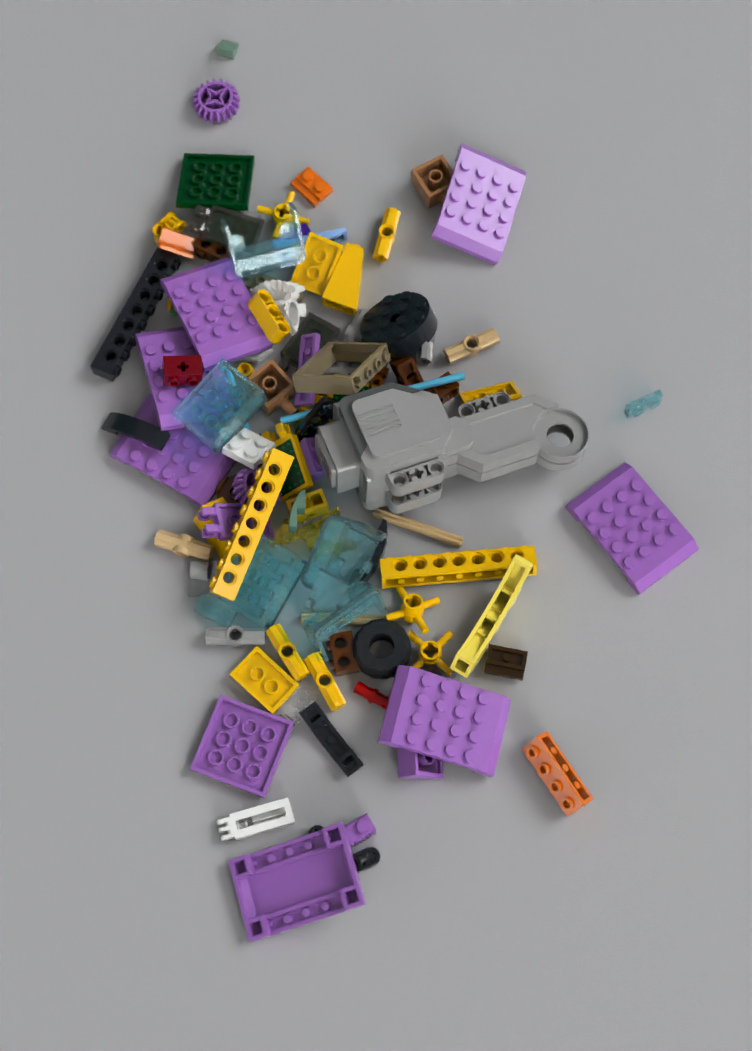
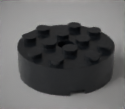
(401, 322)

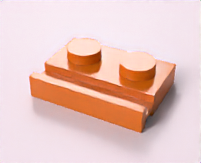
(311, 186)

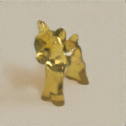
(308, 533)

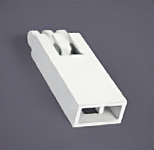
(264, 817)

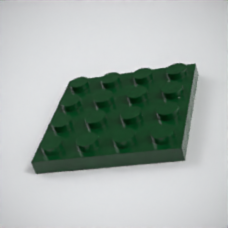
(216, 181)

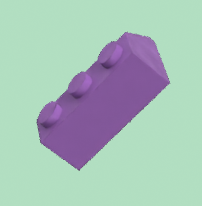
(418, 766)

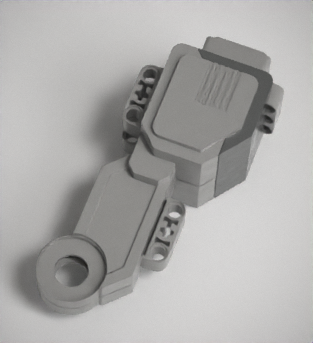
(402, 444)

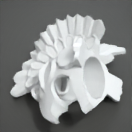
(285, 297)

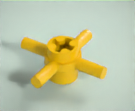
(281, 210)
(412, 609)
(429, 646)

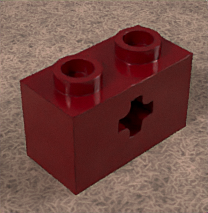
(182, 370)

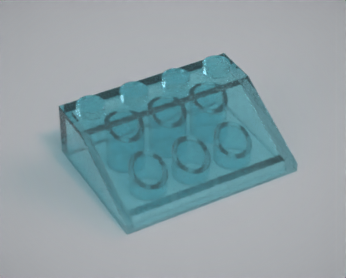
(220, 406)
(267, 582)

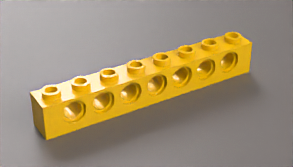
(282, 463)
(491, 565)

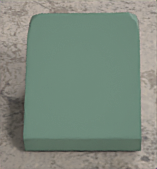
(227, 49)

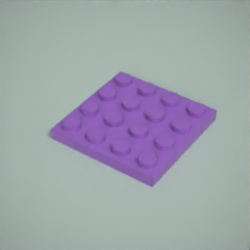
(242, 746)

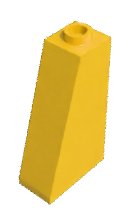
(345, 283)

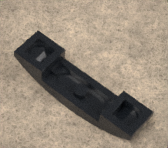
(136, 429)
(378, 554)
(331, 739)

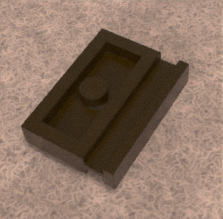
(505, 662)

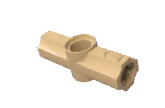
(461, 350)
(184, 545)

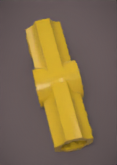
(388, 226)
(293, 662)
(331, 691)

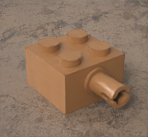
(432, 180)
(277, 388)

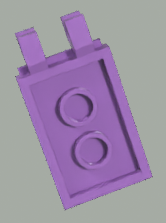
(223, 519)

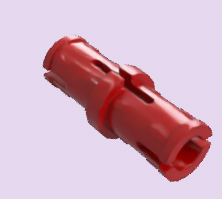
(371, 694)

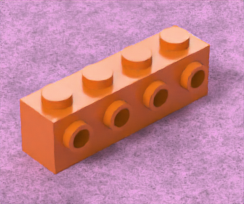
(557, 773)

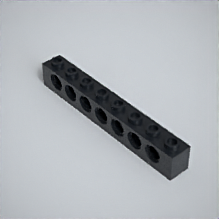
(126, 318)

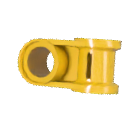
(171, 222)

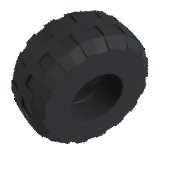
(381, 630)

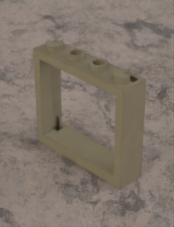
(310, 378)

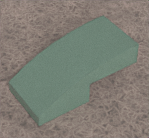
(298, 508)

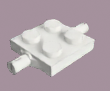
(247, 448)

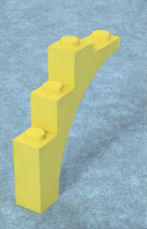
(492, 617)

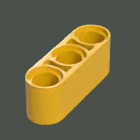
(269, 316)

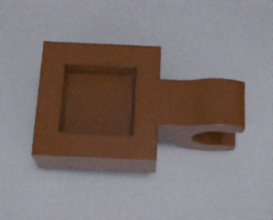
(378, 378)

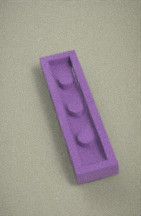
(308, 347)

